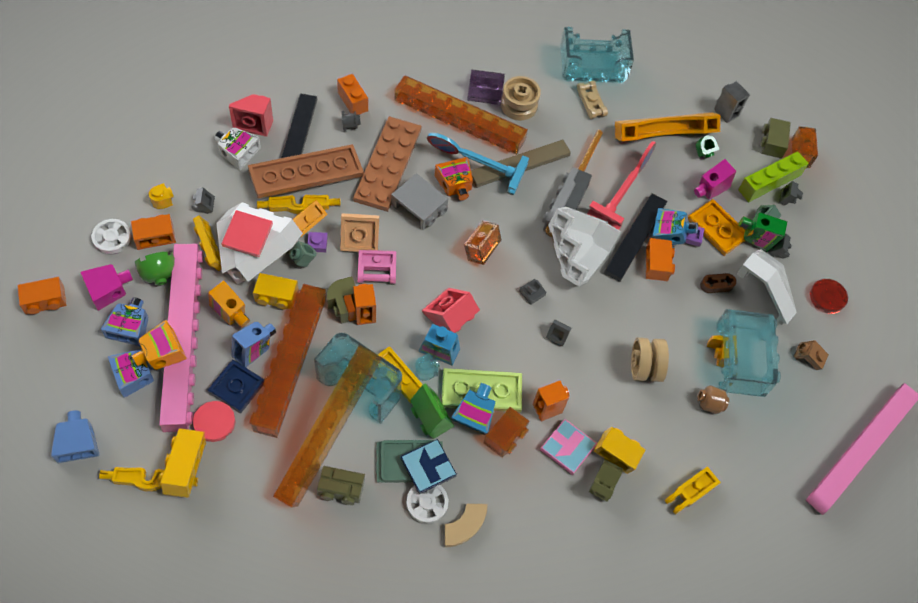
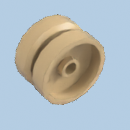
(520, 98)
(649, 359)

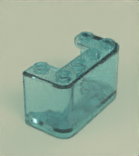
(596, 58)
(749, 352)
(384, 383)

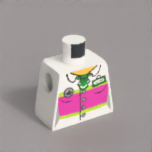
(237, 146)

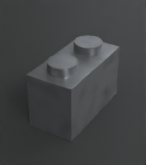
(731, 101)

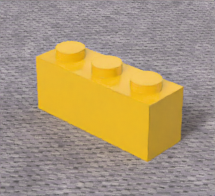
(182, 463)

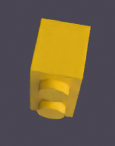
(275, 291)
(619, 449)

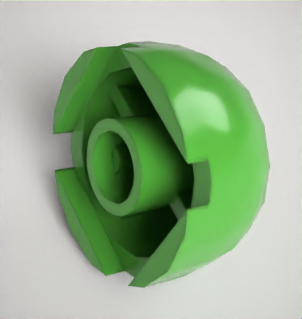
(156, 267)

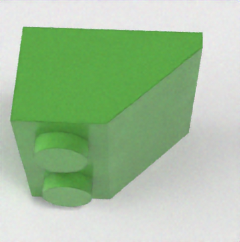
(431, 412)

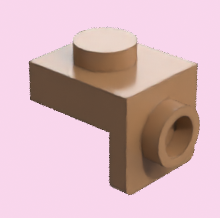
(812, 353)

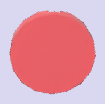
(215, 420)

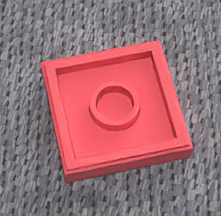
(247, 233)

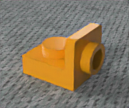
(717, 343)

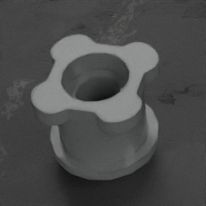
(350, 120)

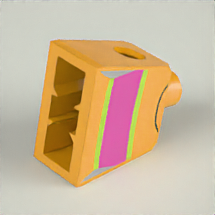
(228, 304)
(160, 347)

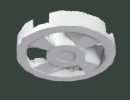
(110, 236)
(427, 503)

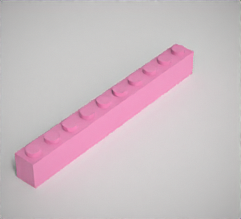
(182, 317)

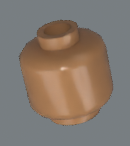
(713, 399)

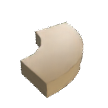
(466, 526)

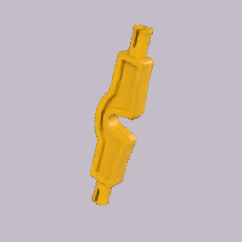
(288, 203)
(135, 477)

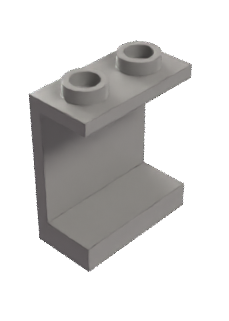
(421, 200)

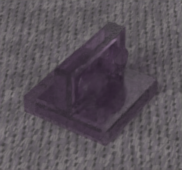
(486, 87)

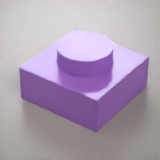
(695, 239)
(318, 241)

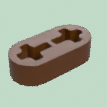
(718, 283)

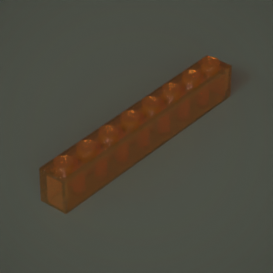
(460, 114)
(289, 361)
(327, 427)

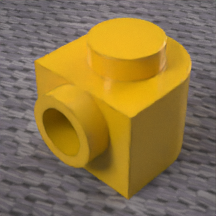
(161, 196)

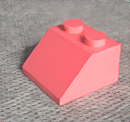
(252, 114)
(452, 309)

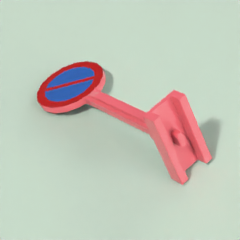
(608, 213)

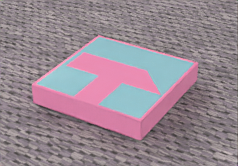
(568, 446)

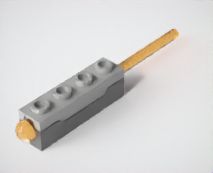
(574, 185)

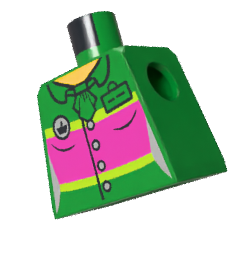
(763, 230)

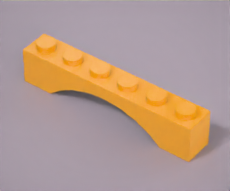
(681, 124)

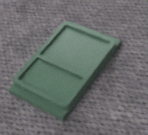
(389, 465)

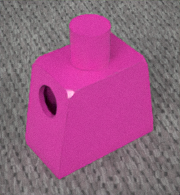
(716, 180)
(105, 284)

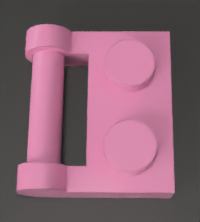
(378, 261)

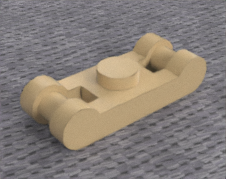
(591, 100)

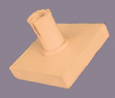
(359, 232)

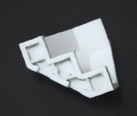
(280, 239)
(581, 243)
(775, 279)

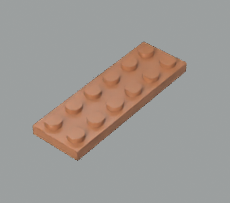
(387, 163)
(305, 171)

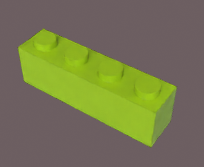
(773, 176)

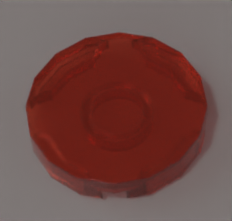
(829, 295)

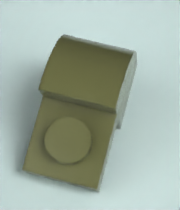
(335, 297)
(606, 480)

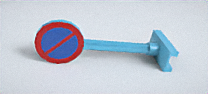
(449, 146)

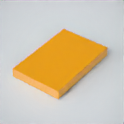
(718, 227)

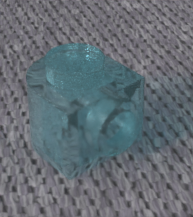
(426, 367)

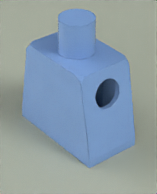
(74, 439)

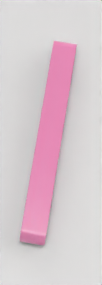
(862, 449)

